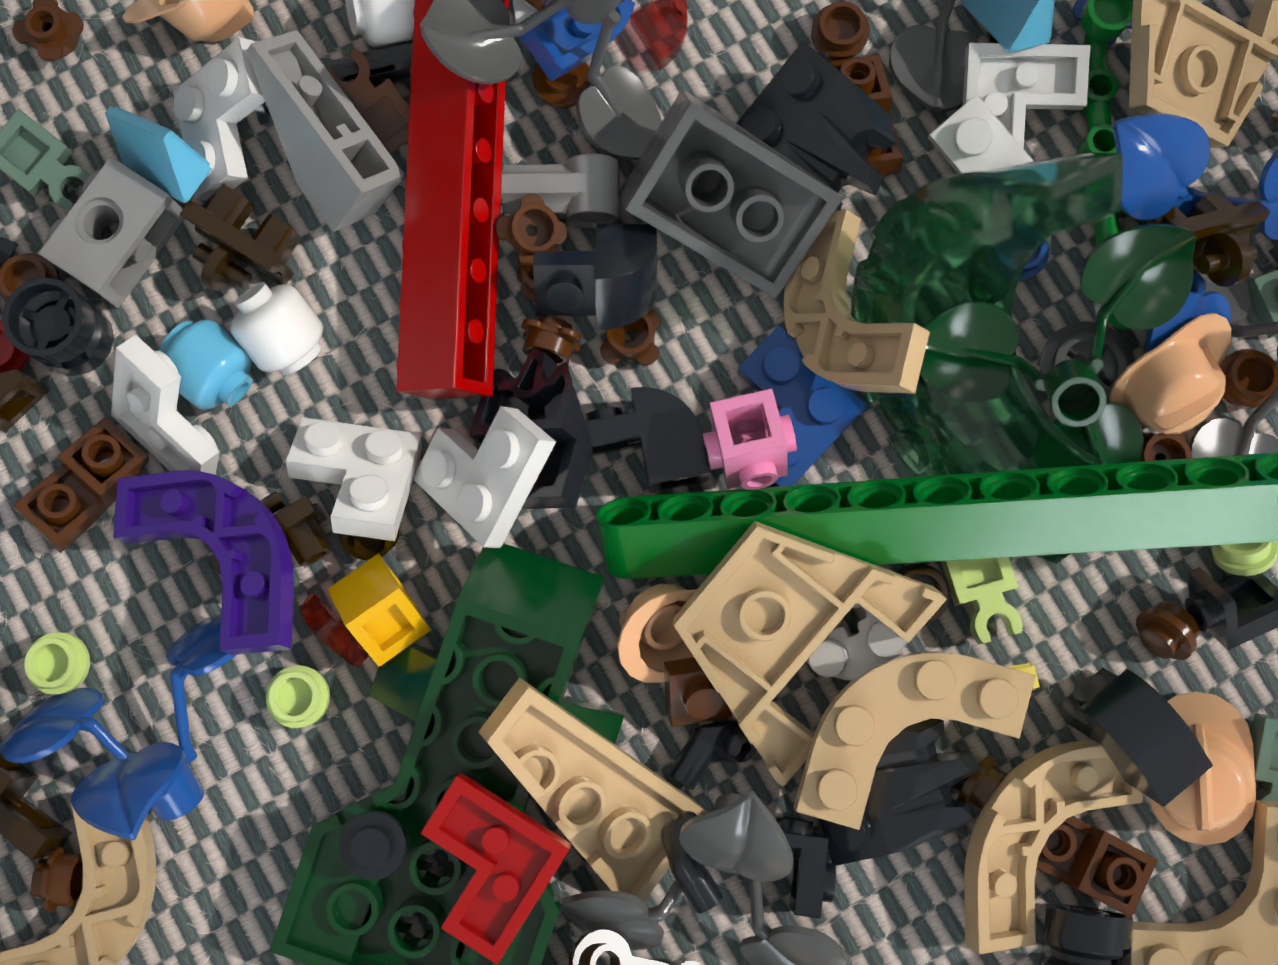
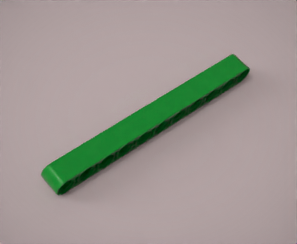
(958, 515)

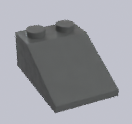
(728, 195)

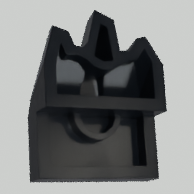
(821, 122)
(551, 401)
(907, 798)

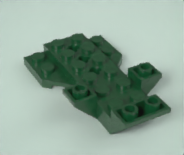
(509, 622)

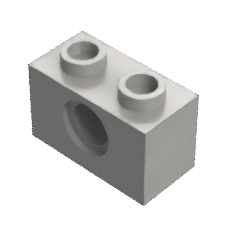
(117, 263)

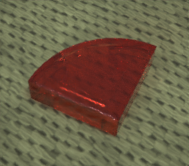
(662, 29)
(331, 630)

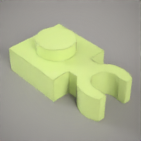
(983, 584)

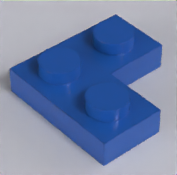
(815, 405)

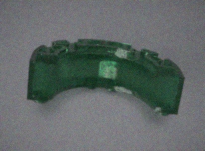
(967, 243)

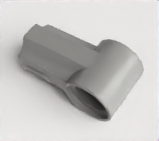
(579, 191)

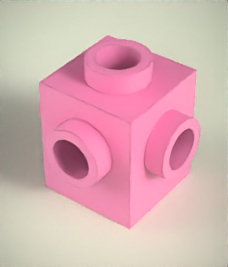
(749, 440)

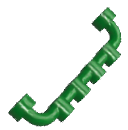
(1102, 22)

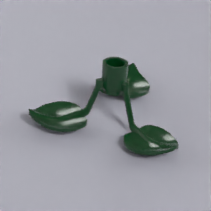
(1135, 275)

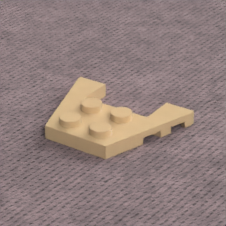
(1200, 62)
(768, 615)

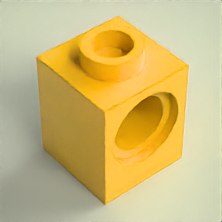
(378, 610)

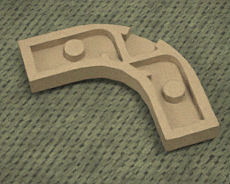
(830, 339)
(885, 703)
(1014, 830)
(111, 907)
(1238, 935)

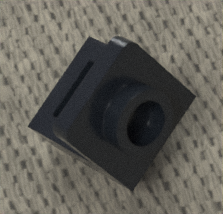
(1232, 608)
(812, 876)

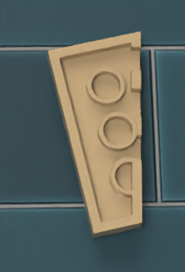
(588, 788)

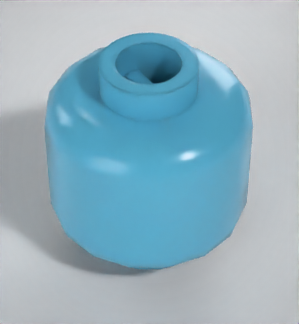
(209, 363)

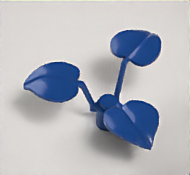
(1159, 162)
(125, 789)

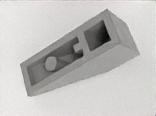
(323, 135)

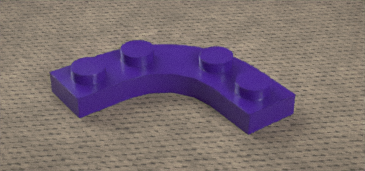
(240, 533)

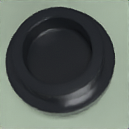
(373, 845)

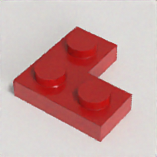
(512, 862)

